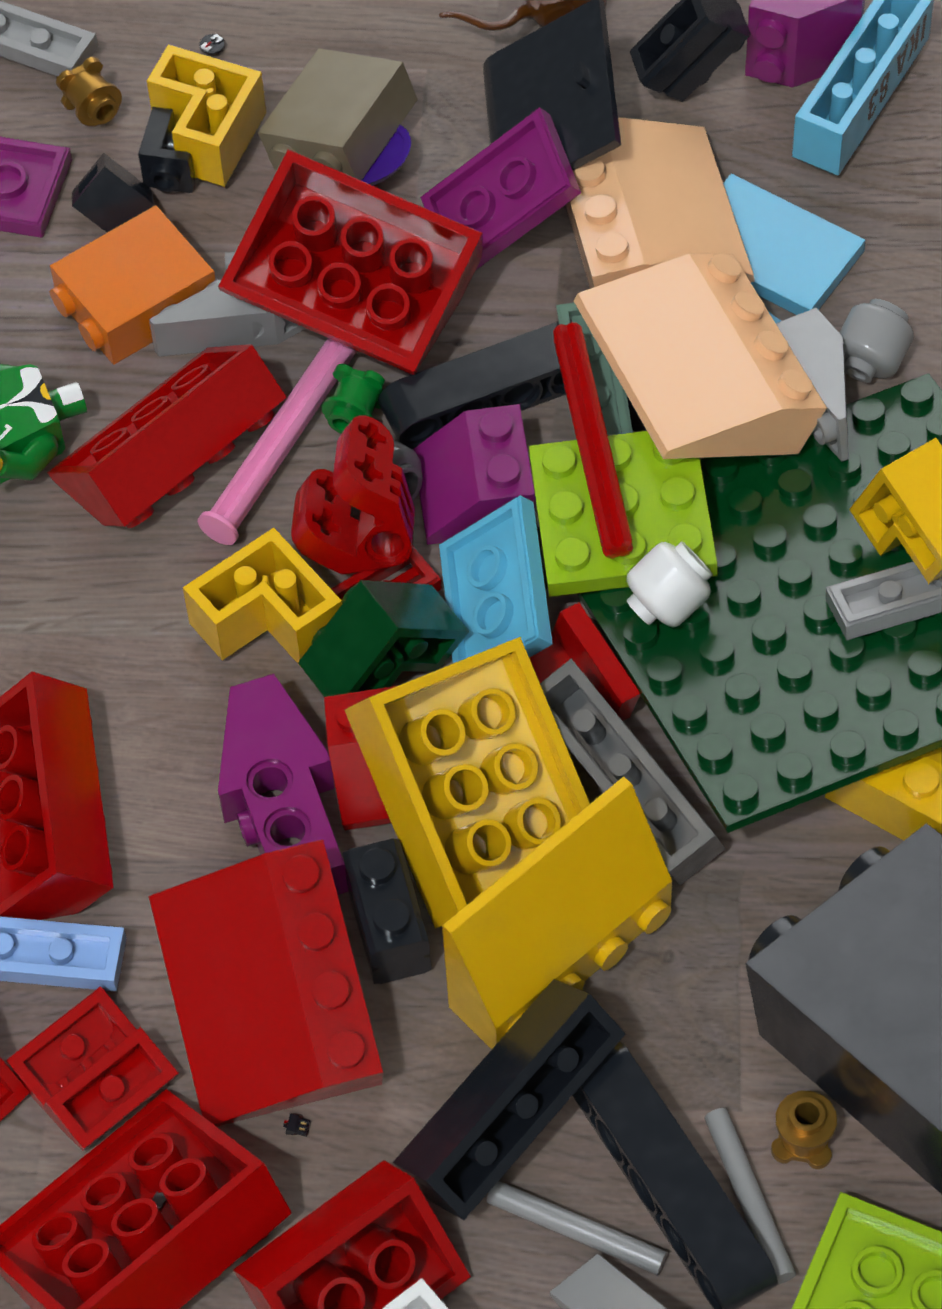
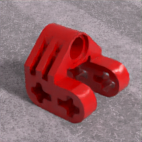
(361, 479)

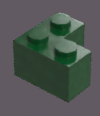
(379, 635)

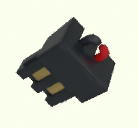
(296, 1125)

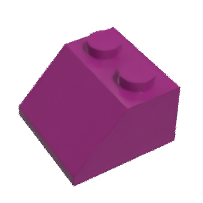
(797, 38)
(472, 470)

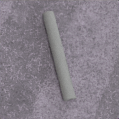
(748, 1191)
(577, 1227)

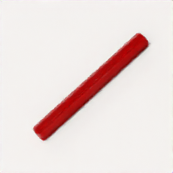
(592, 441)

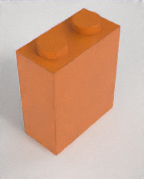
(127, 280)

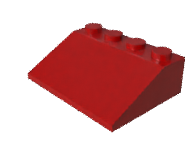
(353, 262)
(266, 985)
(106, 1243)

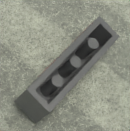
(612, 751)

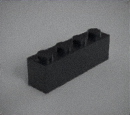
(509, 1098)

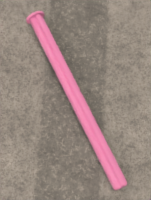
(274, 444)

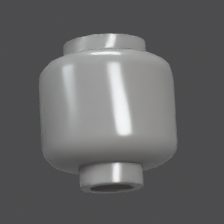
(875, 340)

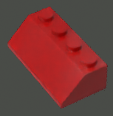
(170, 435)
(49, 802)

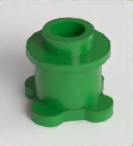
(354, 396)

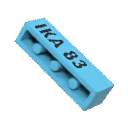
(860, 82)

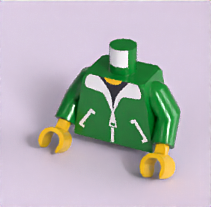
(31, 420)

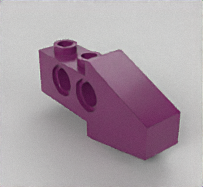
(275, 749)

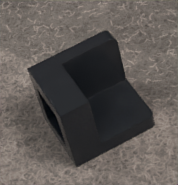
(111, 195)

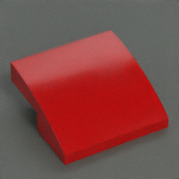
(91, 1068)

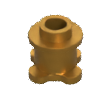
(89, 93)
(803, 1141)

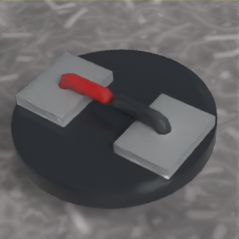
(211, 44)

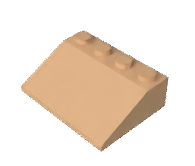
(652, 202)
(702, 359)

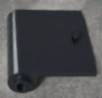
(566, 74)

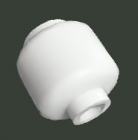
(668, 584)

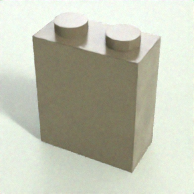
(340, 111)

